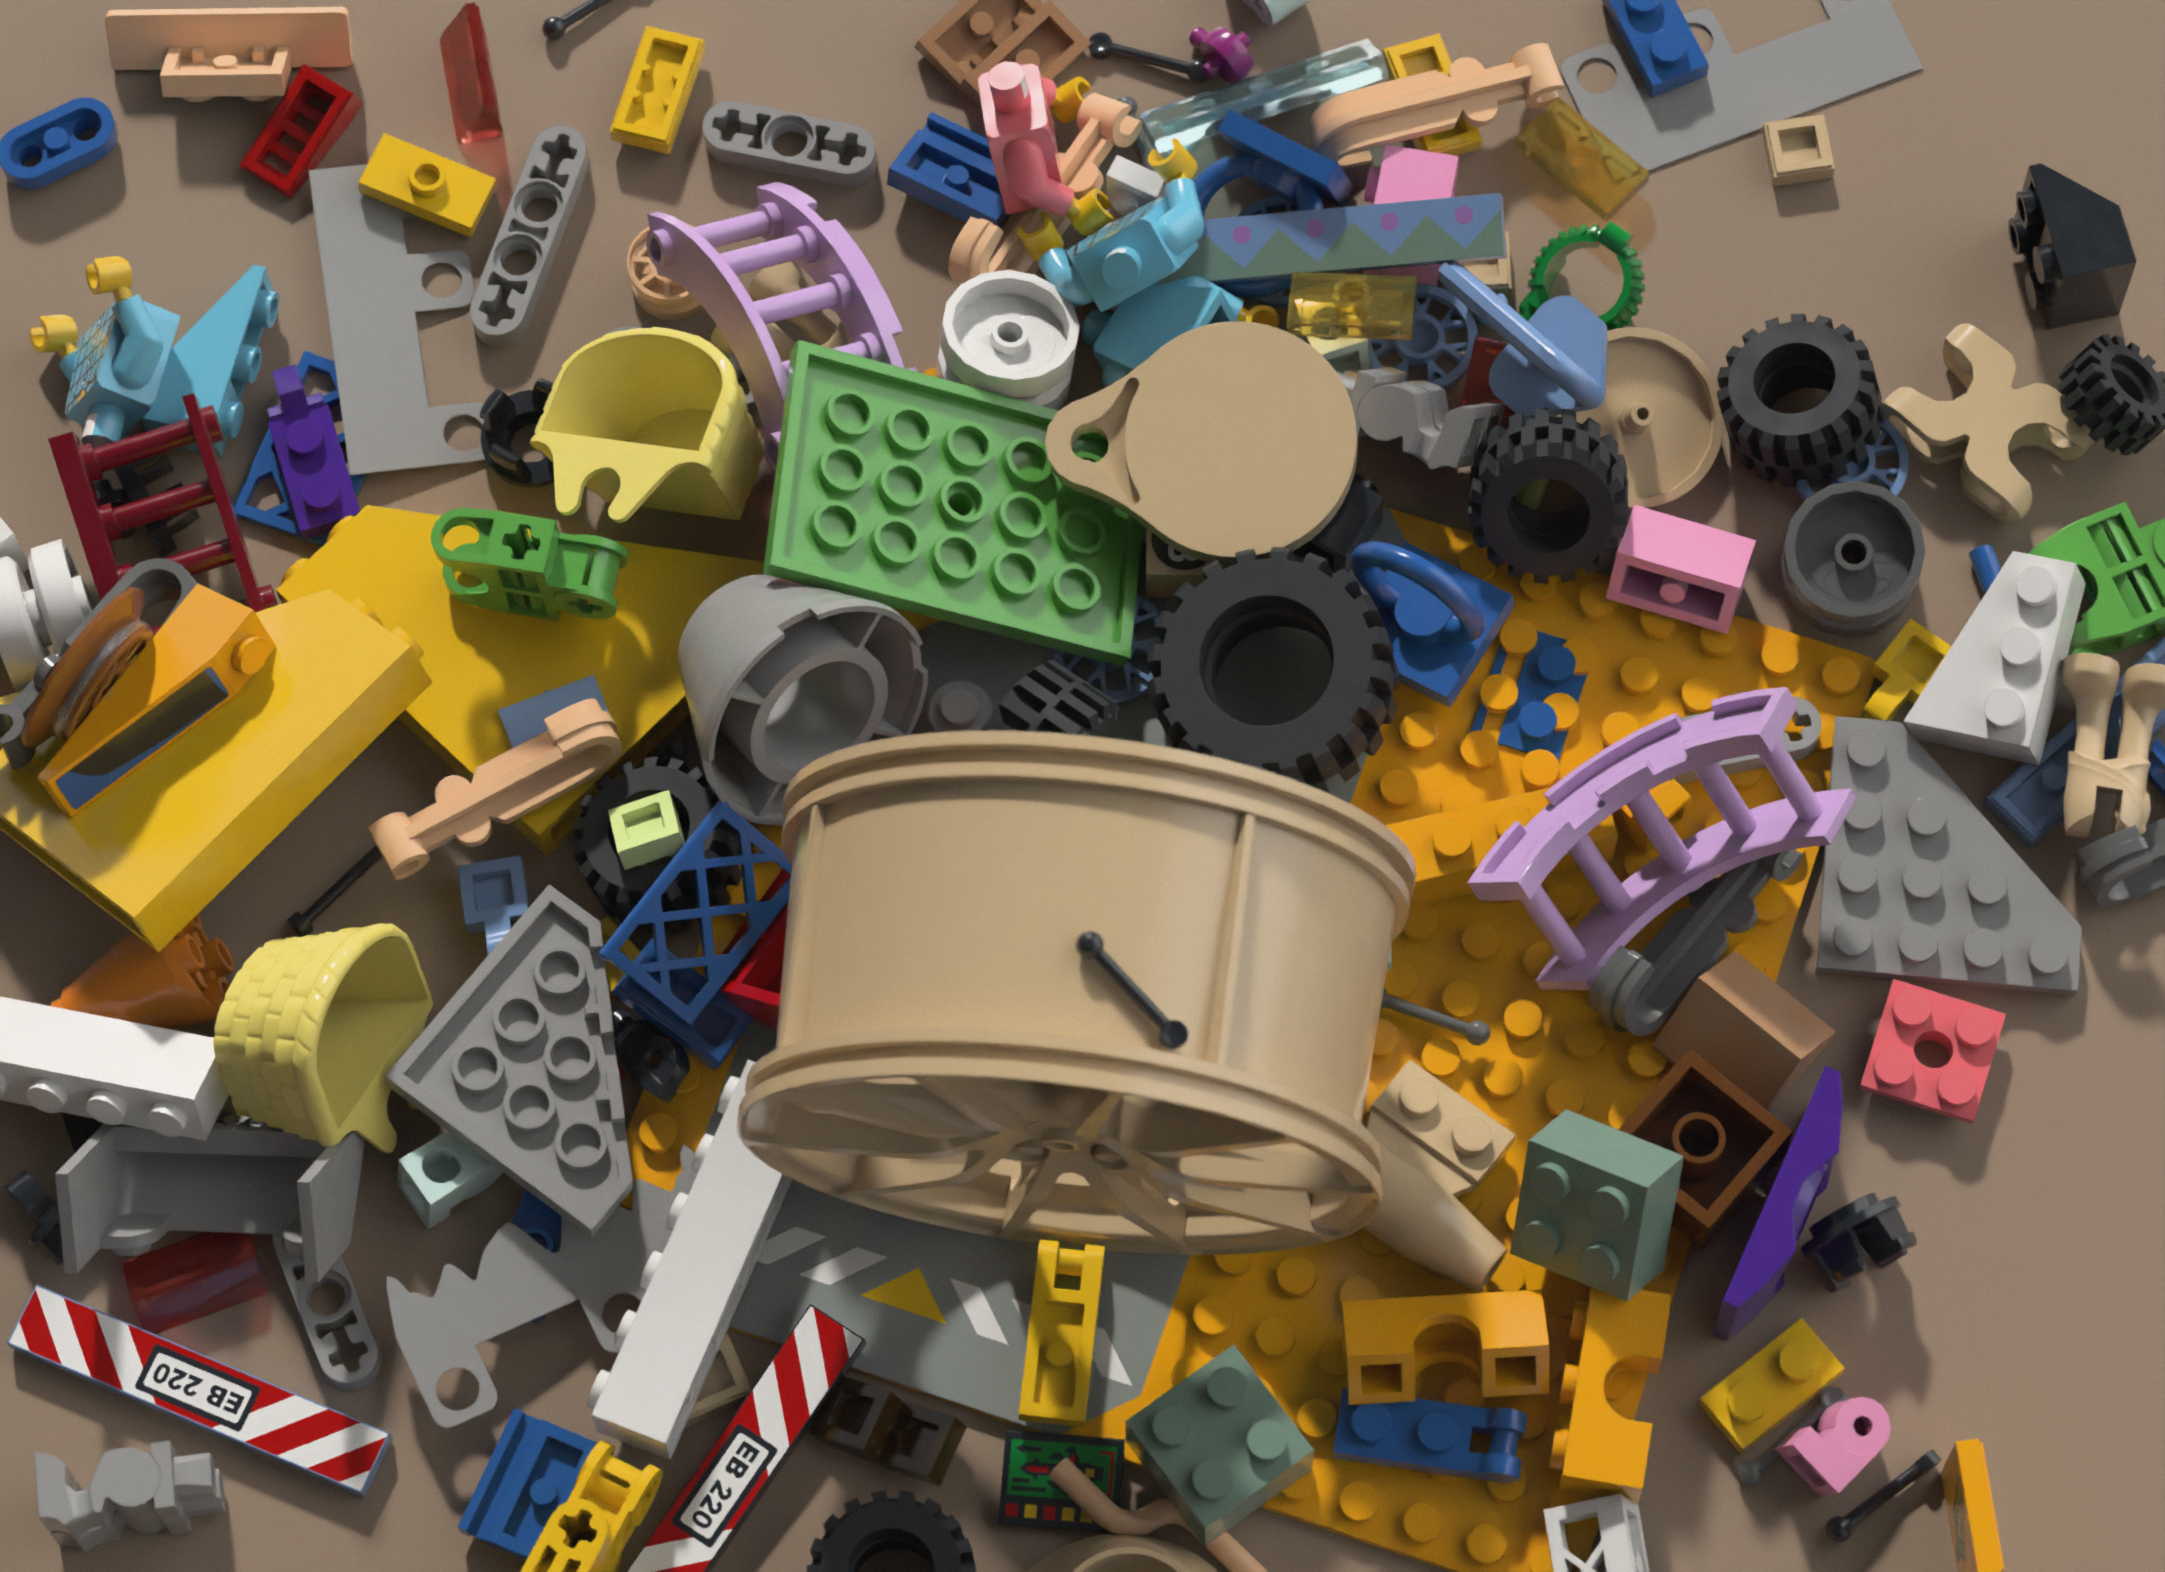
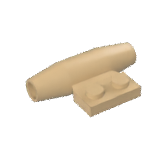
(1432, 1153)

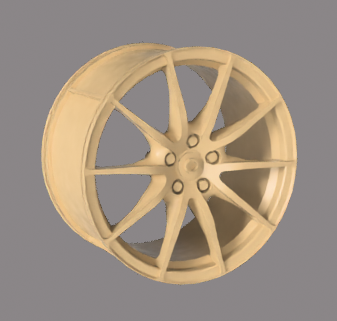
(999, 1084)

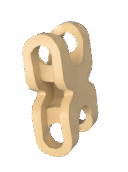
(1987, 423)

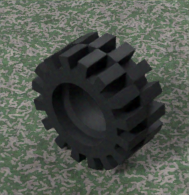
(2115, 394)

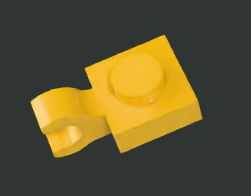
(1904, 670)

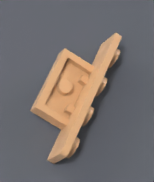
(228, 48)

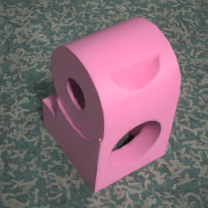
(1845, 1443)

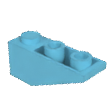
(218, 357)

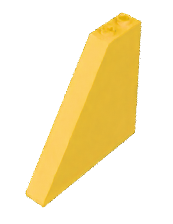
(500, 658)
(233, 782)

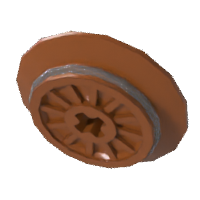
(88, 669)

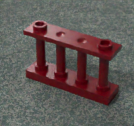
(103, 524)

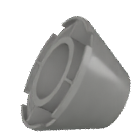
(790, 677)

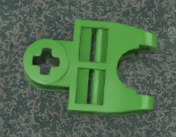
(549, 567)
(2121, 576)

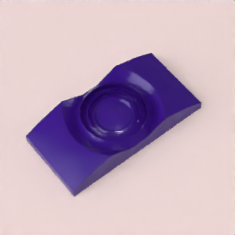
(1786, 1210)

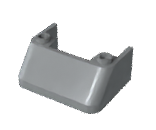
(245, 1178)

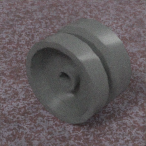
(1888, 556)

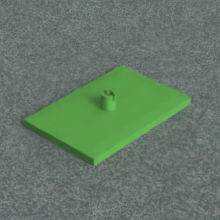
(946, 507)

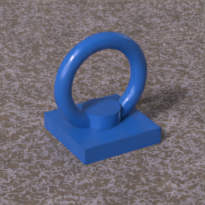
(1278, 167)
(1432, 613)

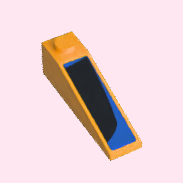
(171, 686)

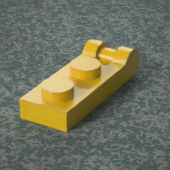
(1061, 1336)

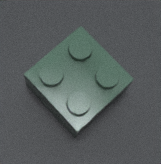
(1596, 1205)
(1219, 1445)

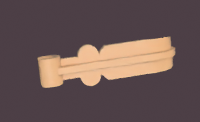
(1430, 103)
(987, 248)
(571, 752)

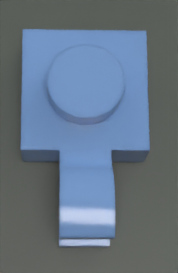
(493, 896)

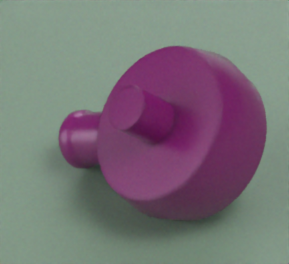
(1223, 52)

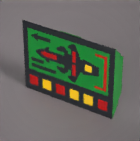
(1034, 1499)

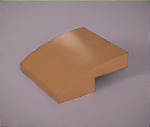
(997, 31)

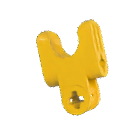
(597, 1517)

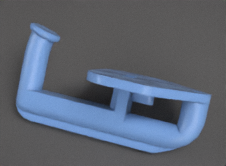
(1550, 359)

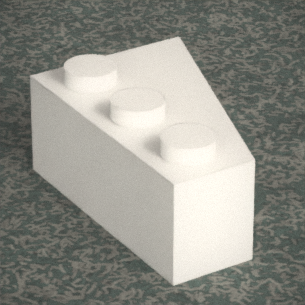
(2006, 664)

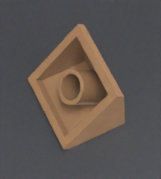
(1745, 1030)

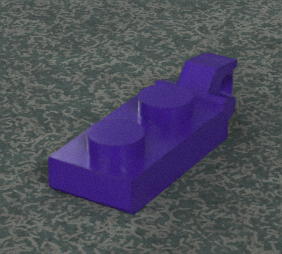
(310, 456)

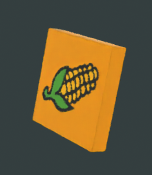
(1971, 1509)

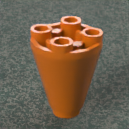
(154, 988)

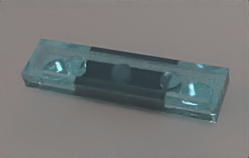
(1264, 94)

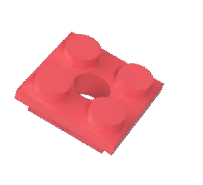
(1922, 1015)

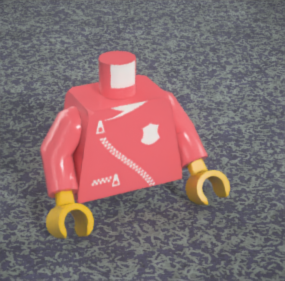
(1025, 146)

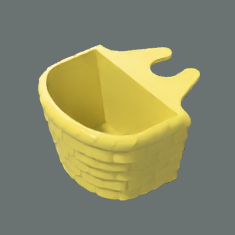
(650, 426)
(319, 1029)

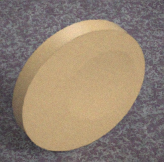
(1660, 413)

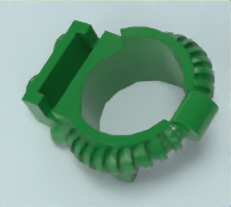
(1554, 258)

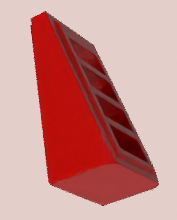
(293, 103)

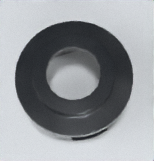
(502, 420)
(1859, 1224)

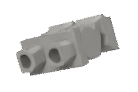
(1420, 415)
(127, 1491)

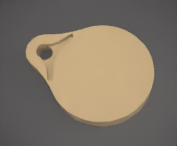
(1218, 442)

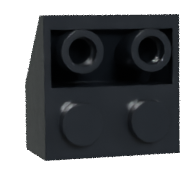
(2072, 247)

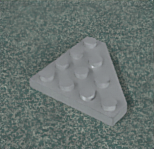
(1926, 881)
(530, 1065)

